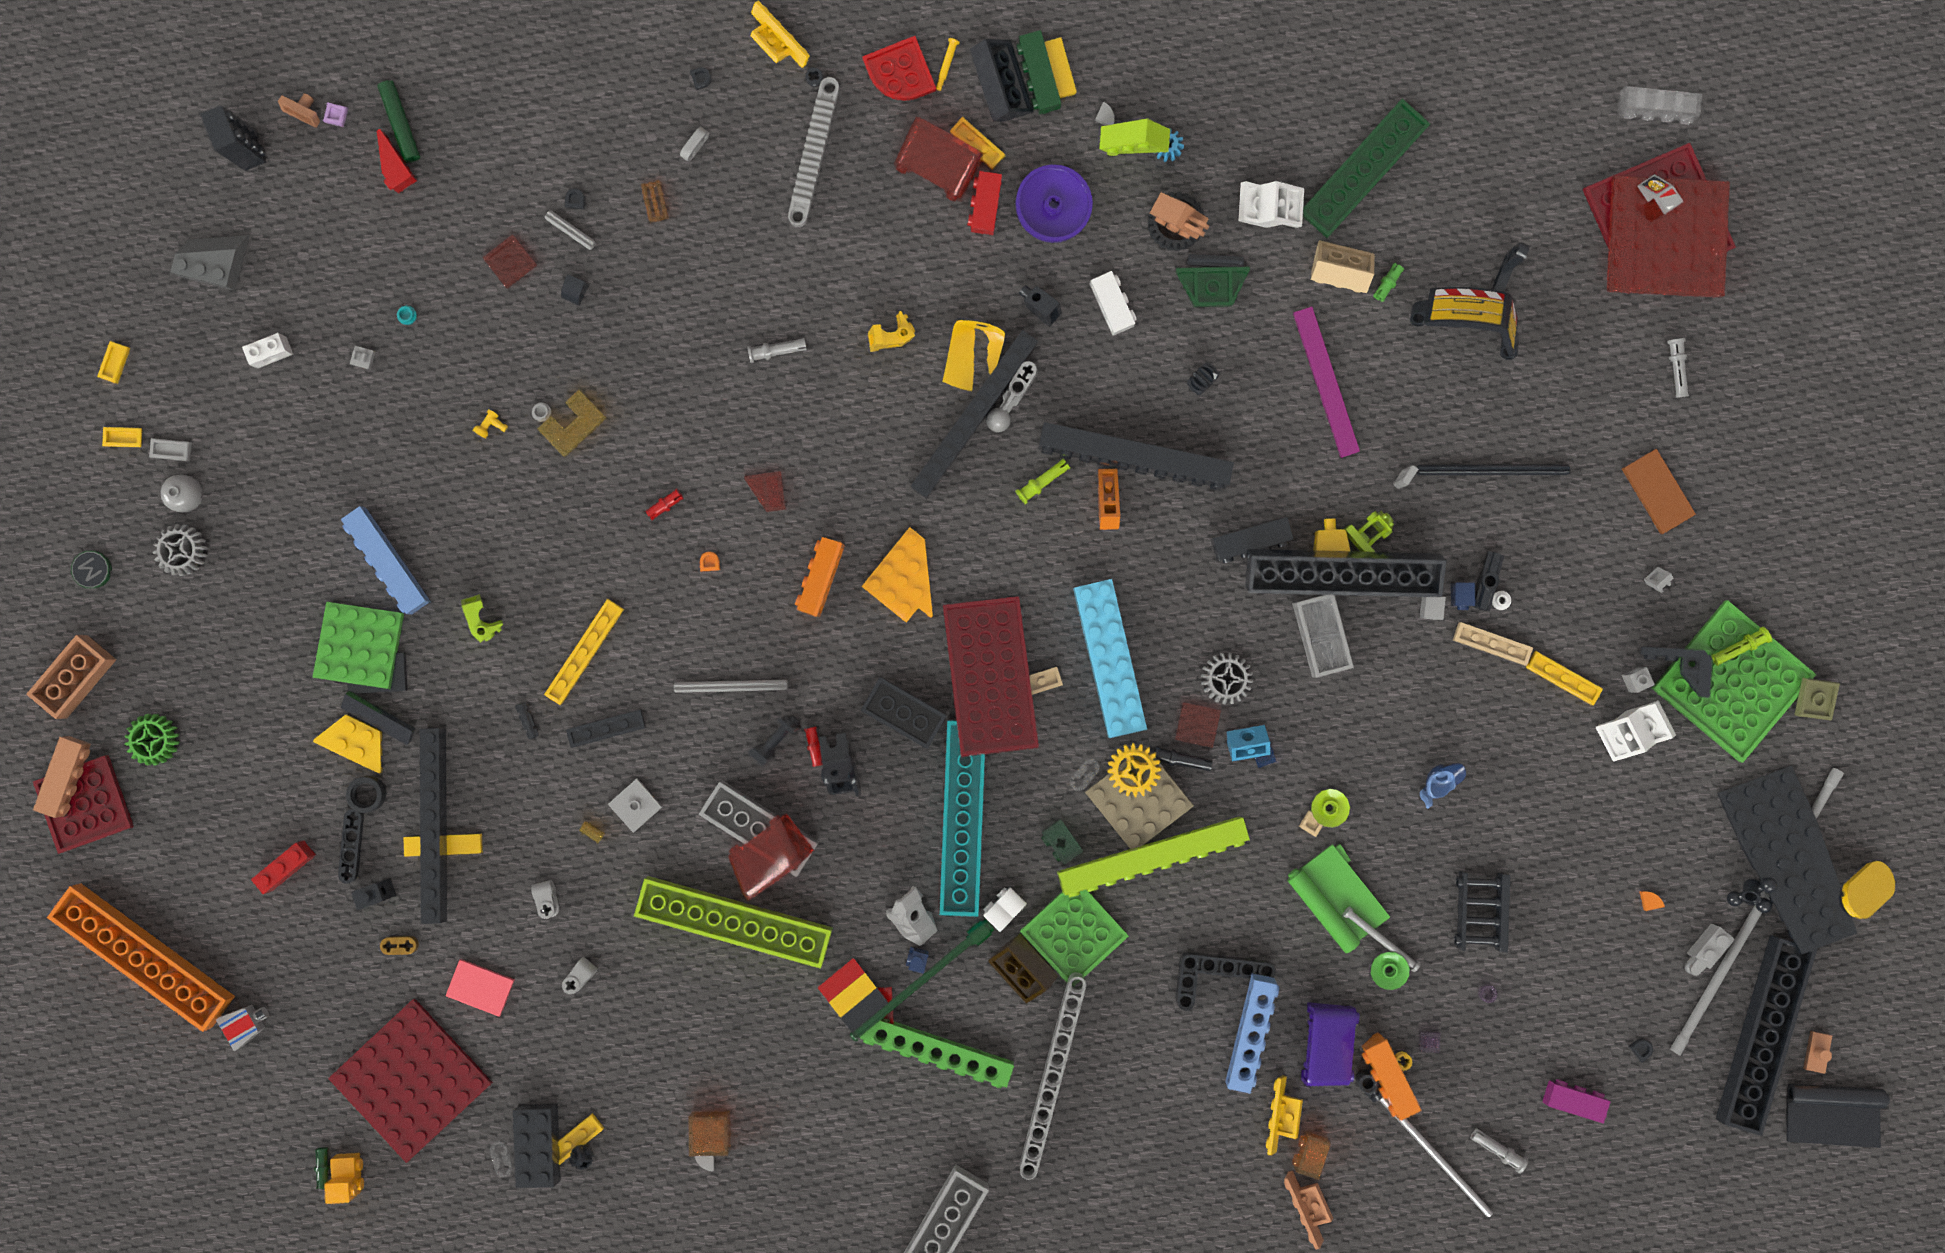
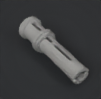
(766, 350)
(1681, 391)
(1507, 1155)

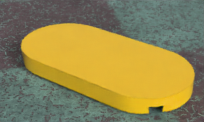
(1868, 890)

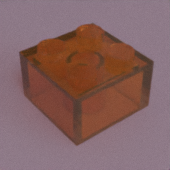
(709, 1133)

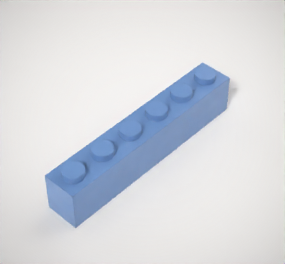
(385, 560)

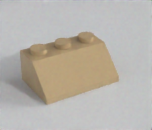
(1343, 267)

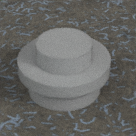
(541, 412)

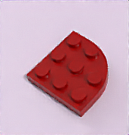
(900, 70)

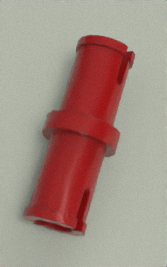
(664, 504)
(813, 745)

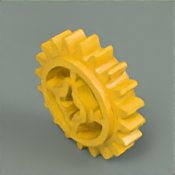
(1143, 766)

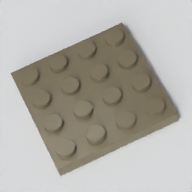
(1141, 816)

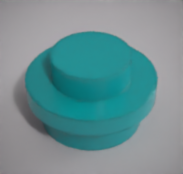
(406, 315)

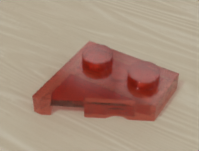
(768, 490)

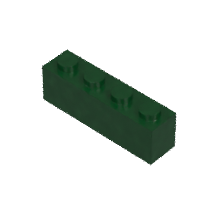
(1039, 72)

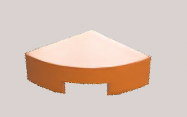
(1651, 901)

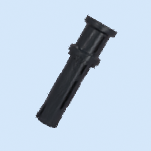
(1174, 758)

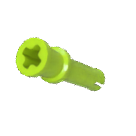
(1034, 486)
(1749, 642)

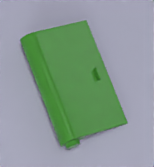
(1330, 887)

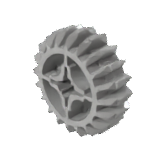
(170, 561)
(1227, 669)

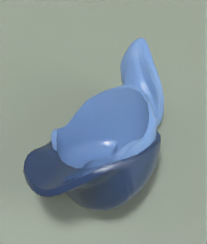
(1441, 781)

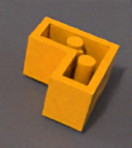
(345, 1178)

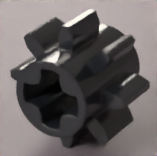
(581, 1157)

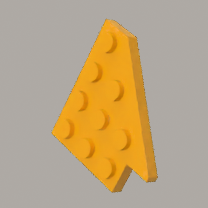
(903, 578)

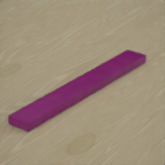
(1326, 382)

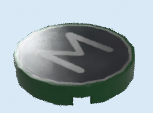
(91, 569)

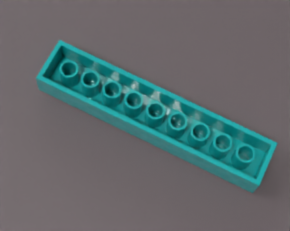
(961, 829)

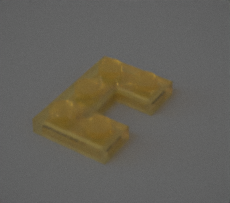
(569, 438)

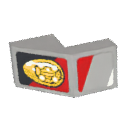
(1662, 192)

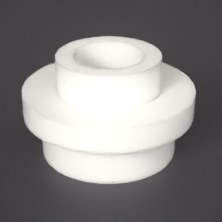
(1496, 604)

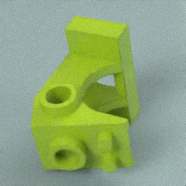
(1382, 523)
(471, 608)

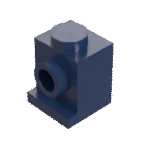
(917, 959)

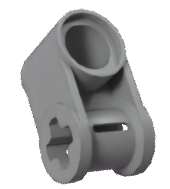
(545, 896)
(581, 973)

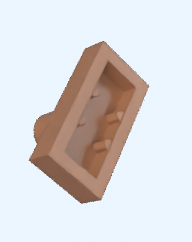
(300, 110)
(1818, 1052)

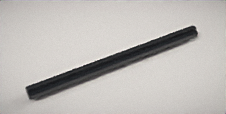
(1494, 469)

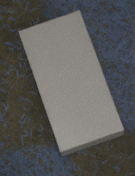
(170, 449)
(1405, 477)

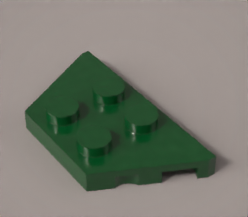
(1212, 284)

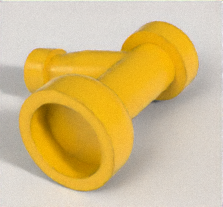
(491, 419)

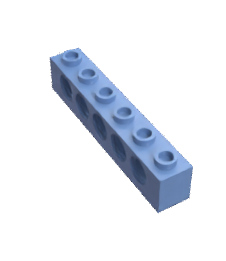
(1246, 1080)

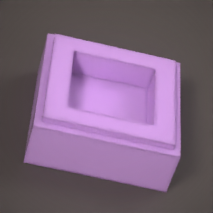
(335, 114)

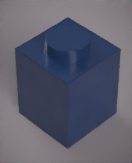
(1462, 595)

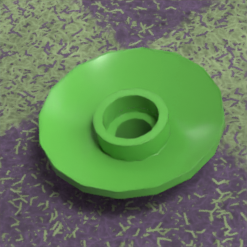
(1393, 979)

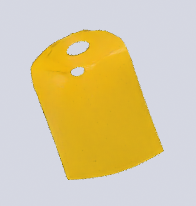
(960, 358)

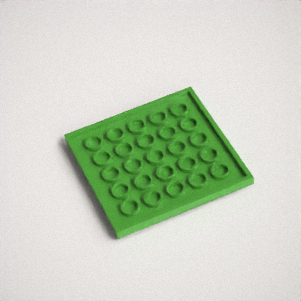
(1745, 691)

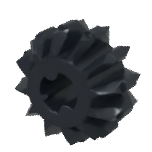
(1203, 378)

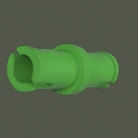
(1388, 282)

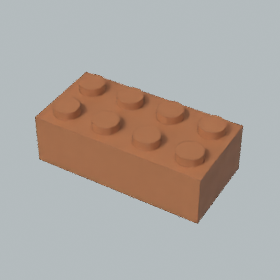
(71, 677)

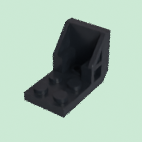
(1697, 677)

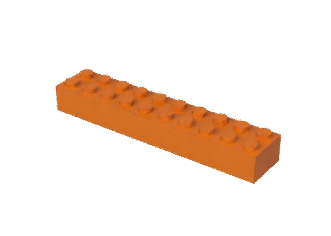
(141, 956)

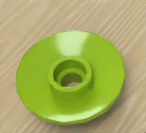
(1339, 810)

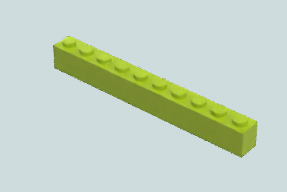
(1153, 855)

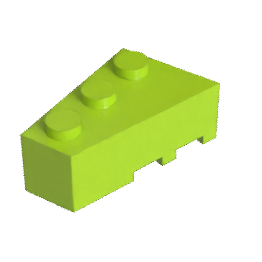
(1134, 137)

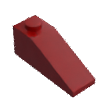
(392, 165)

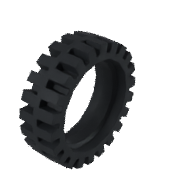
(1161, 239)

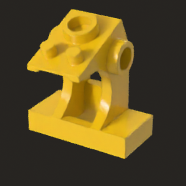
(880, 339)

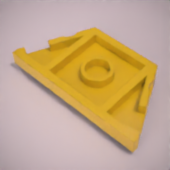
(354, 741)

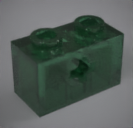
(1071, 847)

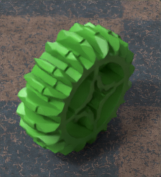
(153, 747)

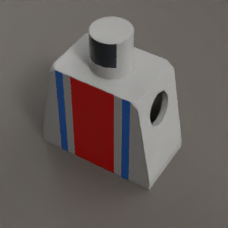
(242, 1025)

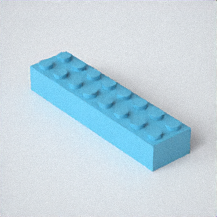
(1110, 658)

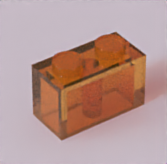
(1311, 1154)

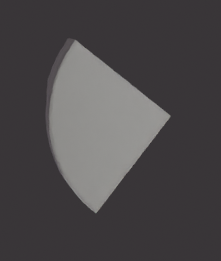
(1105, 115)
(706, 1162)

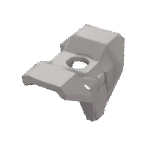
(914, 930)

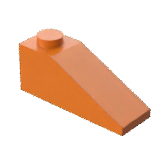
(1108, 499)

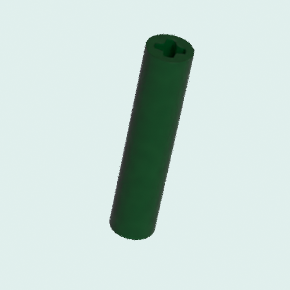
(398, 121)

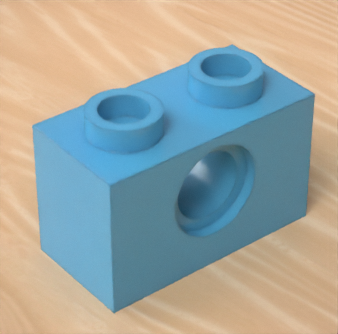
(1248, 743)

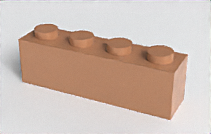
(62, 777)

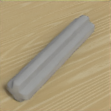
(570, 230)

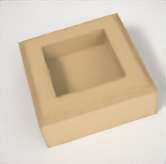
(1310, 824)

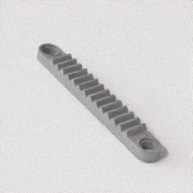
(813, 152)

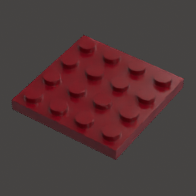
(94, 810)

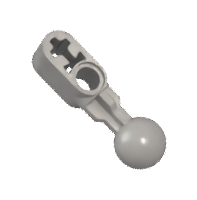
(999, 418)

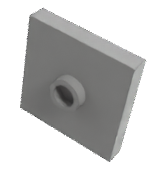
(635, 805)

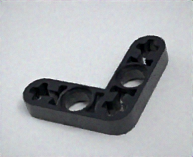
(1512, 258)

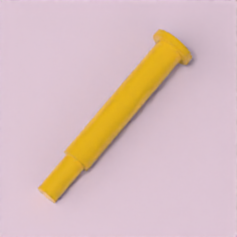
(947, 62)

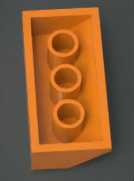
(821, 576)
(1390, 1076)

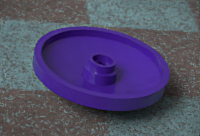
(1053, 203)

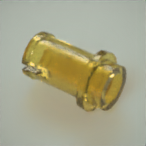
(591, 832)

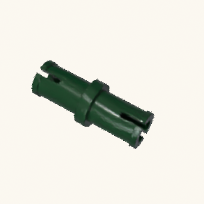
(321, 1167)

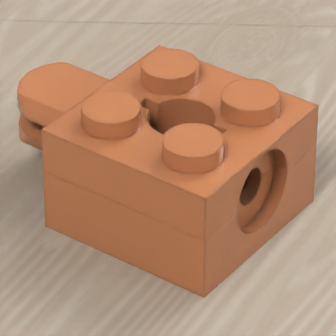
(1179, 217)

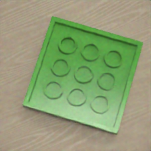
(358, 645)
(1074, 934)

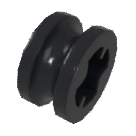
(813, 71)

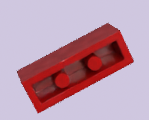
(985, 202)
(283, 867)

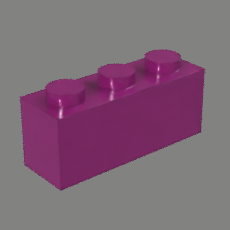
(1576, 1100)

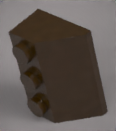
(1023, 968)

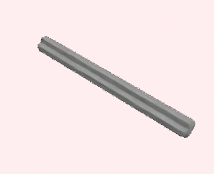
(721, 686)

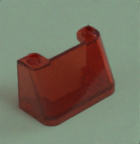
(939, 158)
(769, 856)

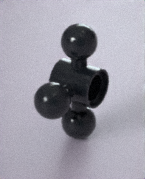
(1752, 894)

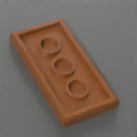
(1658, 491)

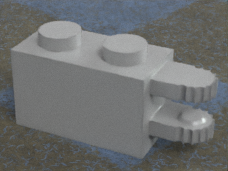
(1708, 949)

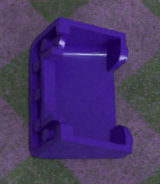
(1330, 1045)

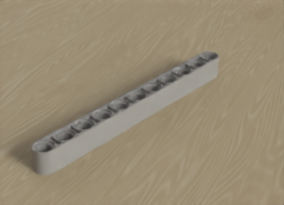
(1048, 1084)

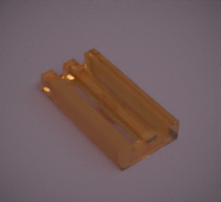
(650, 185)

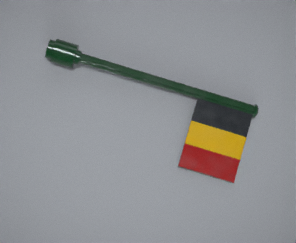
(860, 1001)

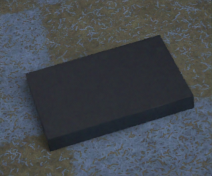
(399, 679)

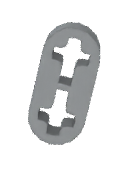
(694, 144)

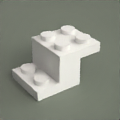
(1271, 204)
(1635, 731)

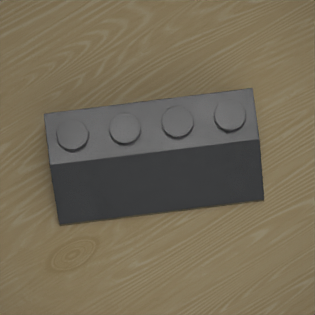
(1001, 79)

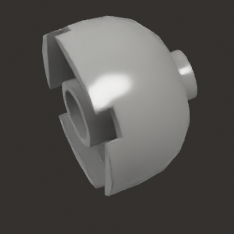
(181, 493)

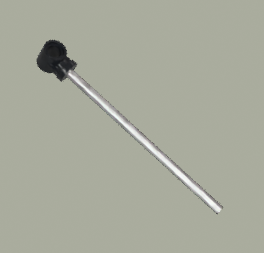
(1374, 1094)

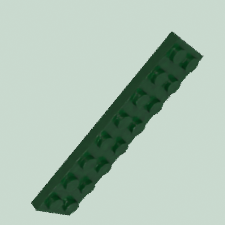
(1364, 168)

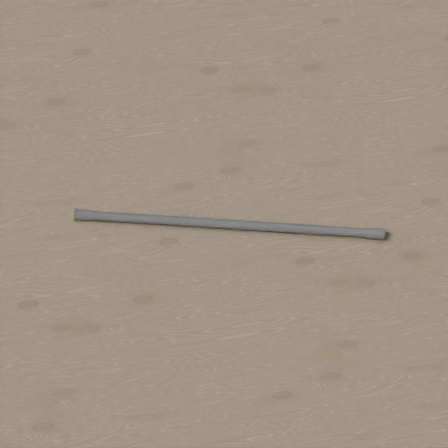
(1683, 1038)

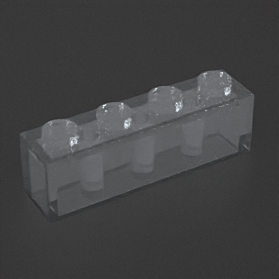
(1659, 104)

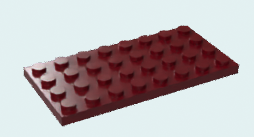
(990, 676)

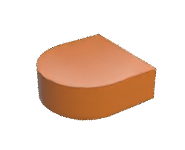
(709, 562)

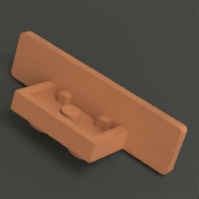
(1311, 1207)

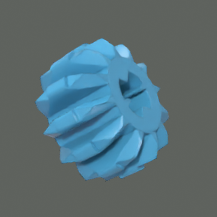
(1175, 147)

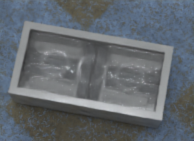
(1323, 635)

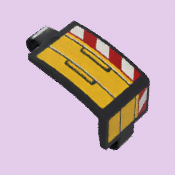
(1471, 309)

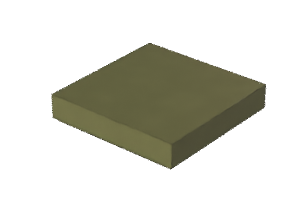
(1817, 699)

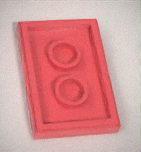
(480, 987)

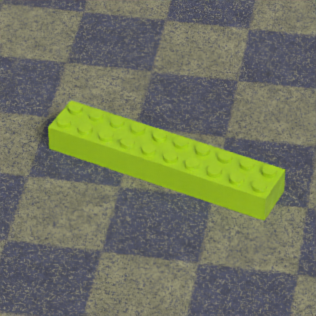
(733, 921)

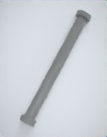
(1348, 913)

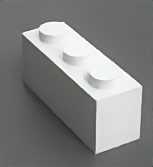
(1113, 303)

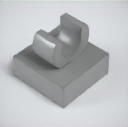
(362, 357)
(1659, 579)

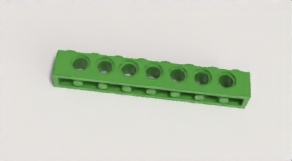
(948, 1047)

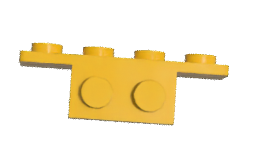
(775, 38)
(1285, 1116)

